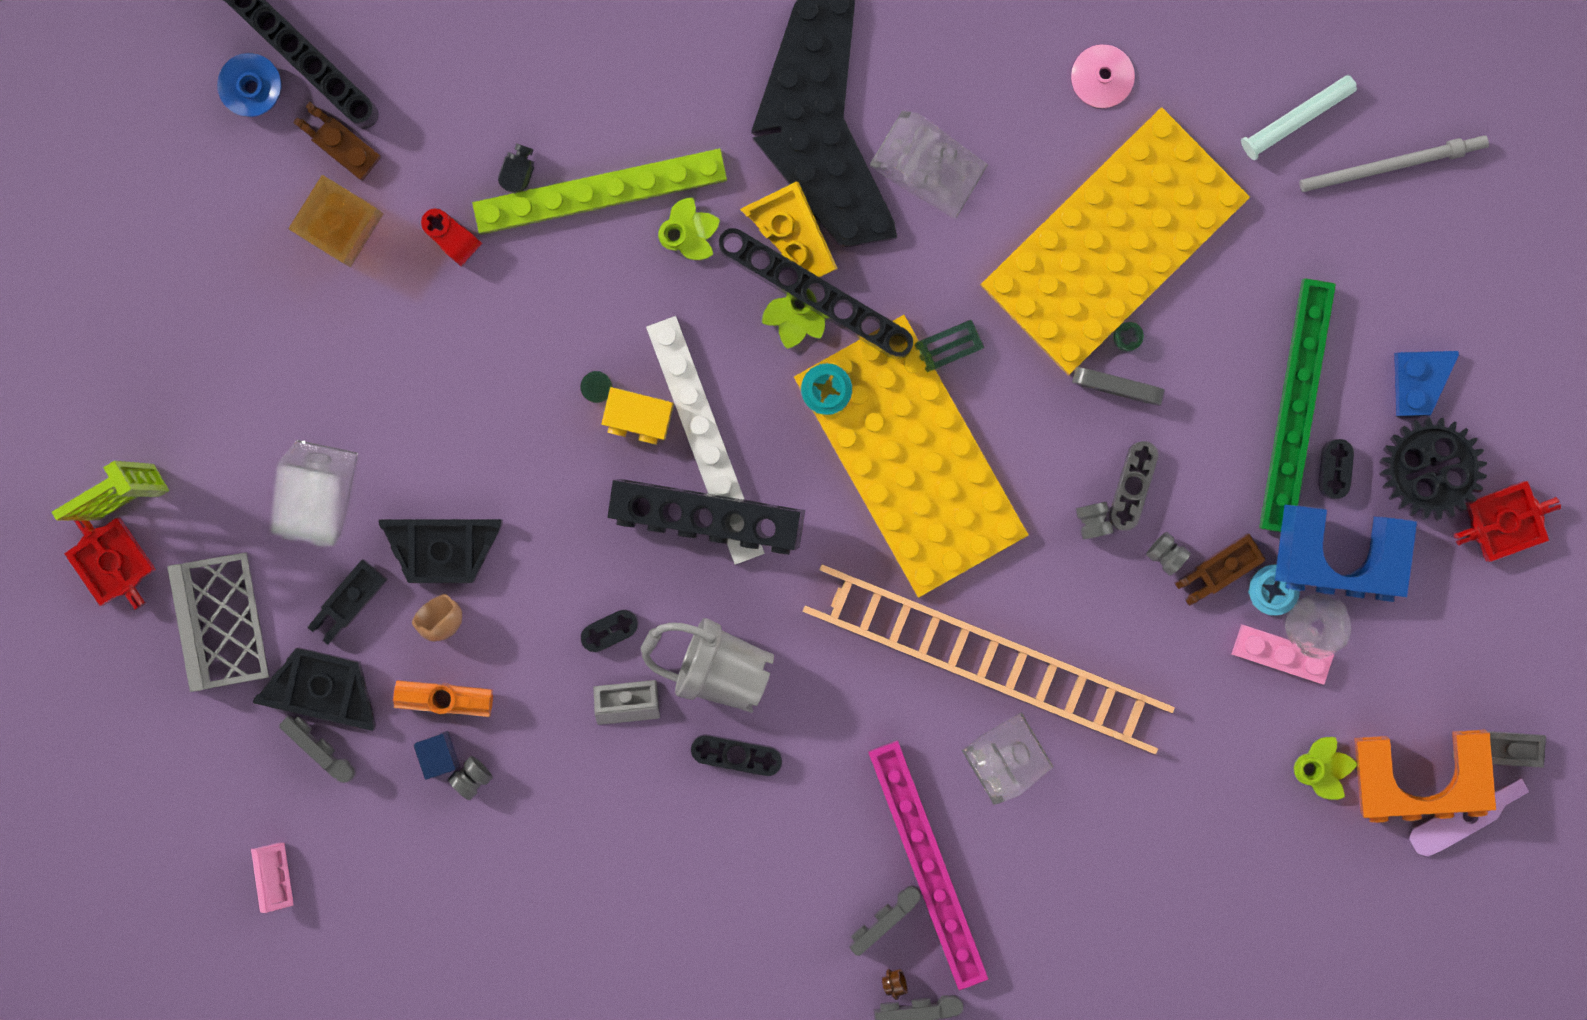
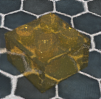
(336, 221)

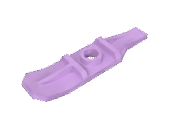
(1441, 833)

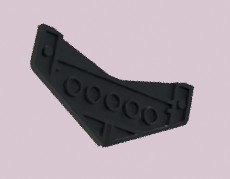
(814, 143)

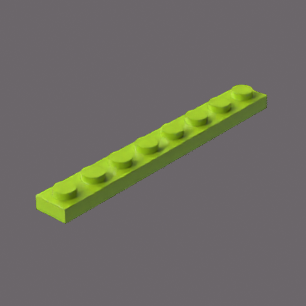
(599, 191)

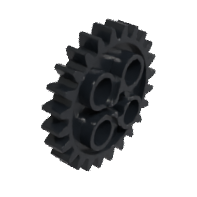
(1443, 494)

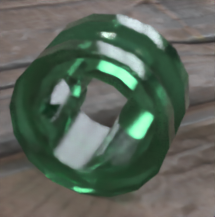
(1131, 345)

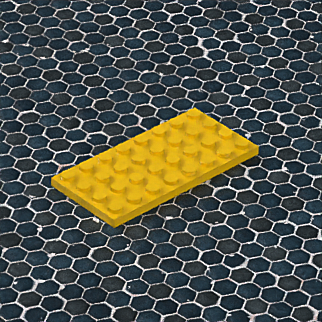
(1114, 241)
(916, 464)

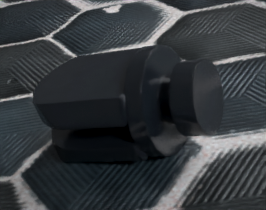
(516, 169)

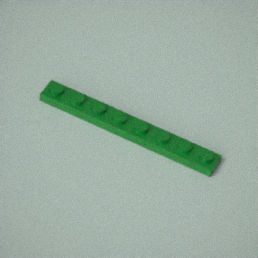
(1297, 401)

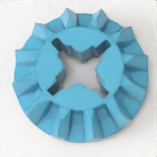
(1259, 595)

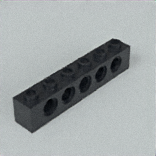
(627, 493)

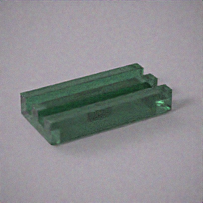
(927, 355)

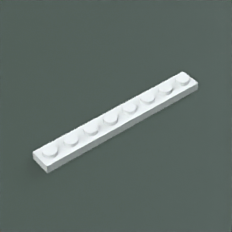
(698, 422)

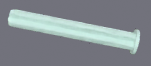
(1298, 117)

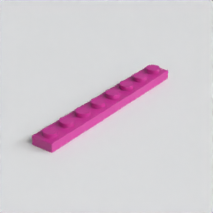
(928, 865)

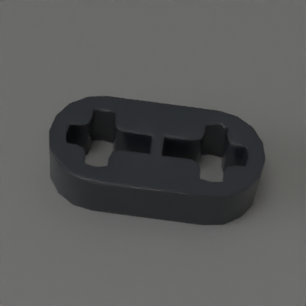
(1328, 468)
(613, 637)

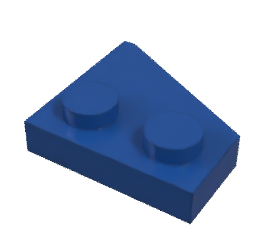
(1421, 380)

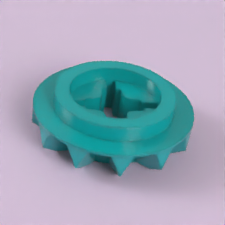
(819, 375)

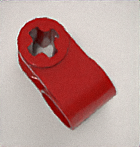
(453, 238)

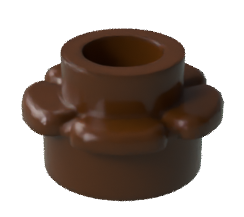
(895, 983)

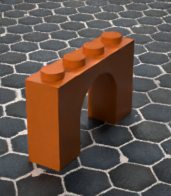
(1468, 791)

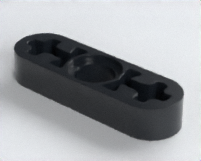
(758, 766)

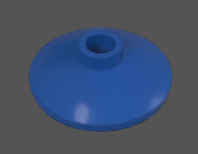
(238, 74)

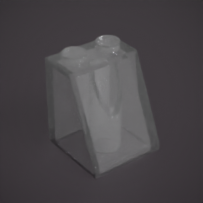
(312, 492)

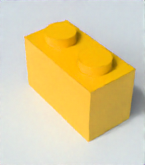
(638, 415)

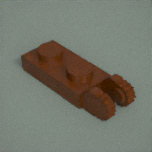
(340, 143)
(1223, 568)

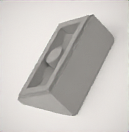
(626, 702)

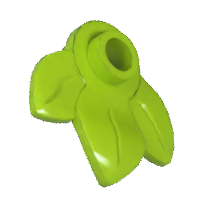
(693, 229)
(792, 321)
(1328, 768)

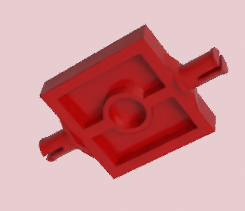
(1507, 521)
(110, 562)

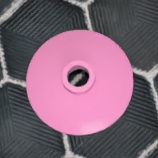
(1099, 91)

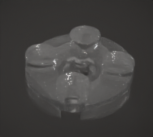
(1331, 613)

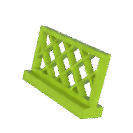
(124, 484)

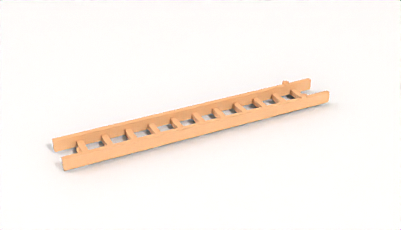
(839, 600)

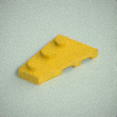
(792, 228)

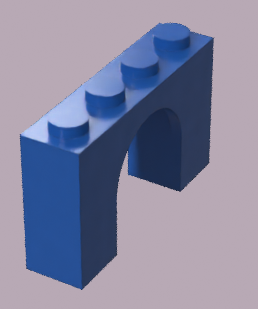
(1383, 572)

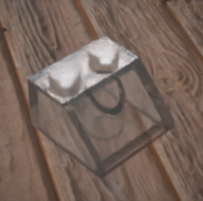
(1008, 759)

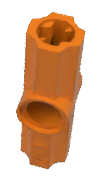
(423, 697)

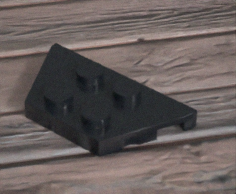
(441, 547)
(320, 688)

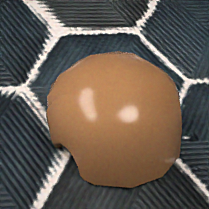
(438, 618)

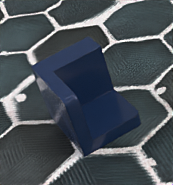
(436, 755)

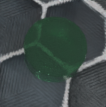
(596, 386)

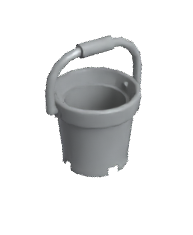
(714, 666)

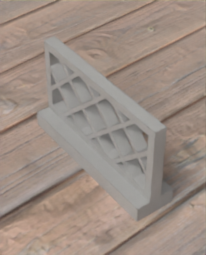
(190, 629)

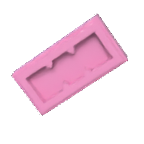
(272, 877)

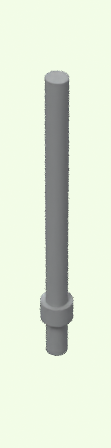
(1453, 149)

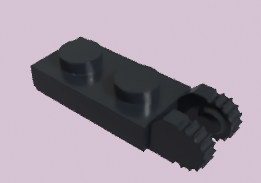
(349, 599)

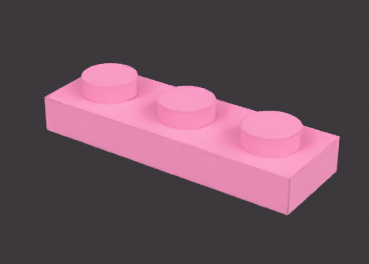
(1279, 654)

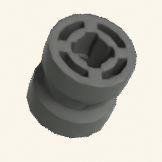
(1094, 520)
(1168, 553)
(470, 778)

